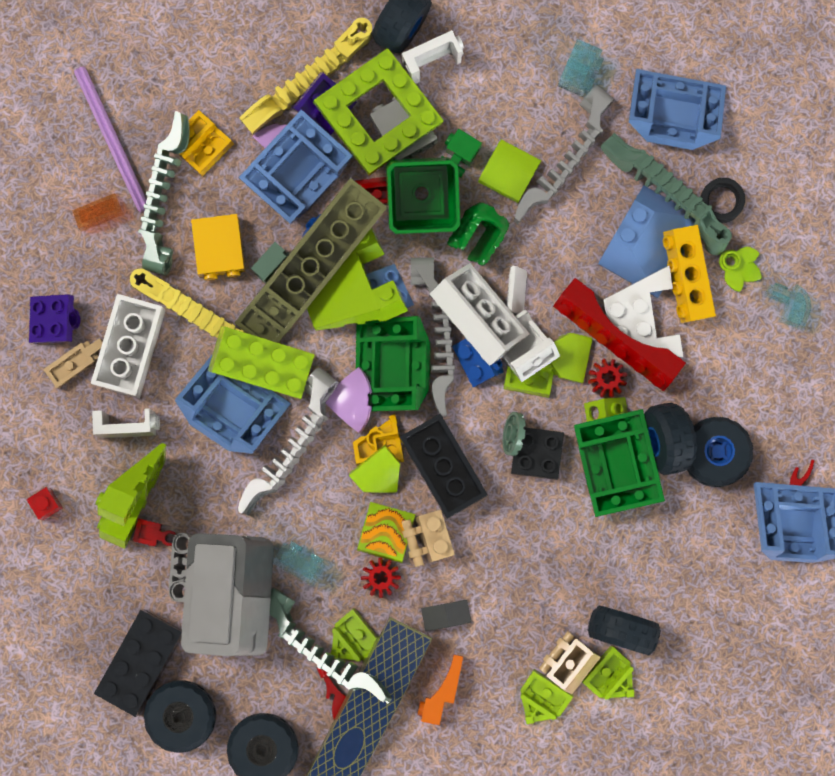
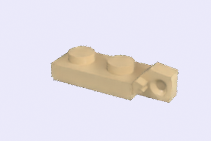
(73, 362)

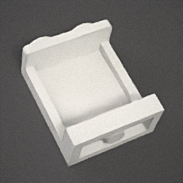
(431, 51)
(531, 353)
(103, 429)

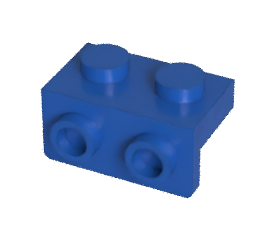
(474, 366)

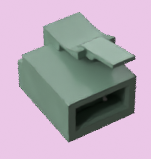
(269, 262)

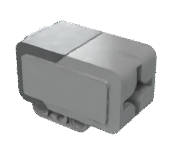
(224, 592)

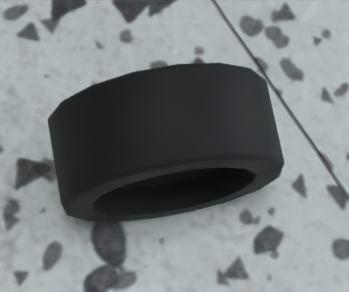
(735, 188)

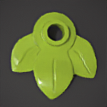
(743, 269)

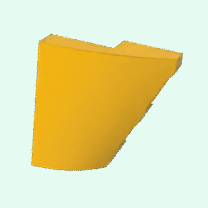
(386, 434)

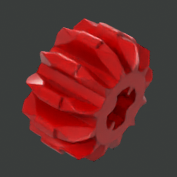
(602, 371)
(379, 569)

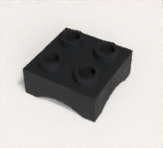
(539, 454)

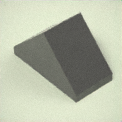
(446, 615)

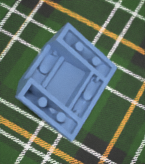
(676, 110)
(296, 167)
(638, 242)
(230, 410)
(796, 522)

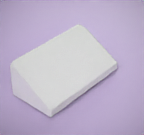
(516, 289)

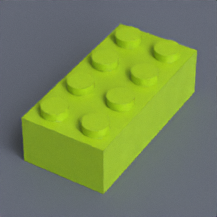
(261, 362)

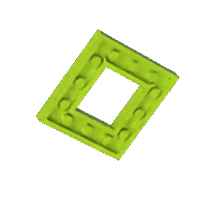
(386, 69)

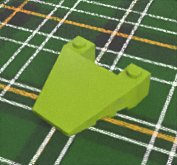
(350, 295)
(127, 497)

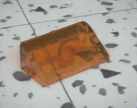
(97, 212)

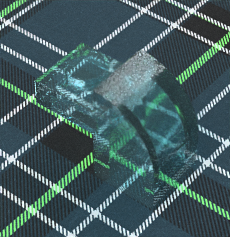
(796, 303)

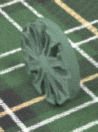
(513, 433)

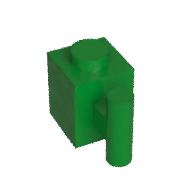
(462, 149)

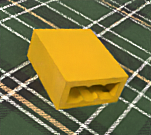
(218, 246)

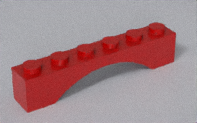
(582, 308)

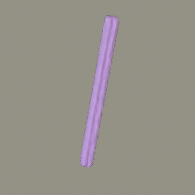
(111, 138)

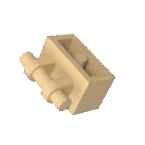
(433, 536)
(573, 664)

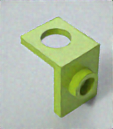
(606, 407)

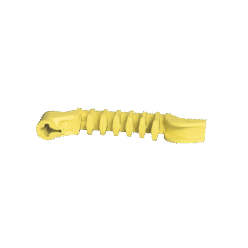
(344, 49)
(179, 303)

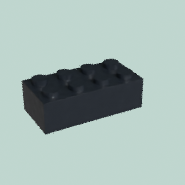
(443, 466)
(139, 663)

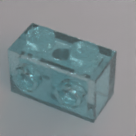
(580, 68)
(299, 564)

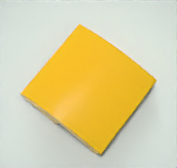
(205, 144)

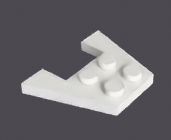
(633, 313)

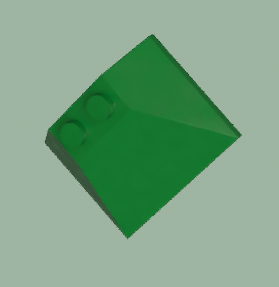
(395, 361)
(619, 463)

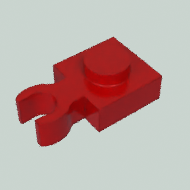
(150, 532)

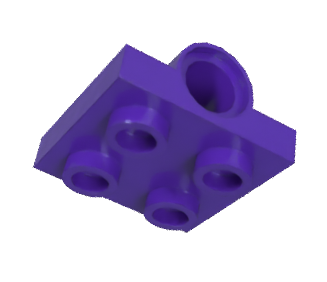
(305, 103)
(52, 319)

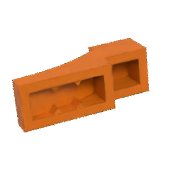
(432, 708)

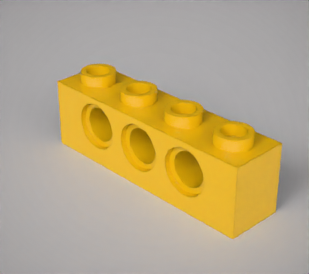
(695, 264)

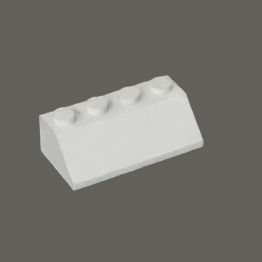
(479, 314)
(128, 346)

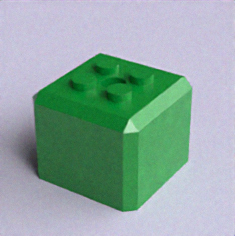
(438, 210)

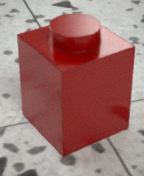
(44, 503)

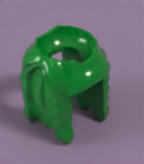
(494, 234)

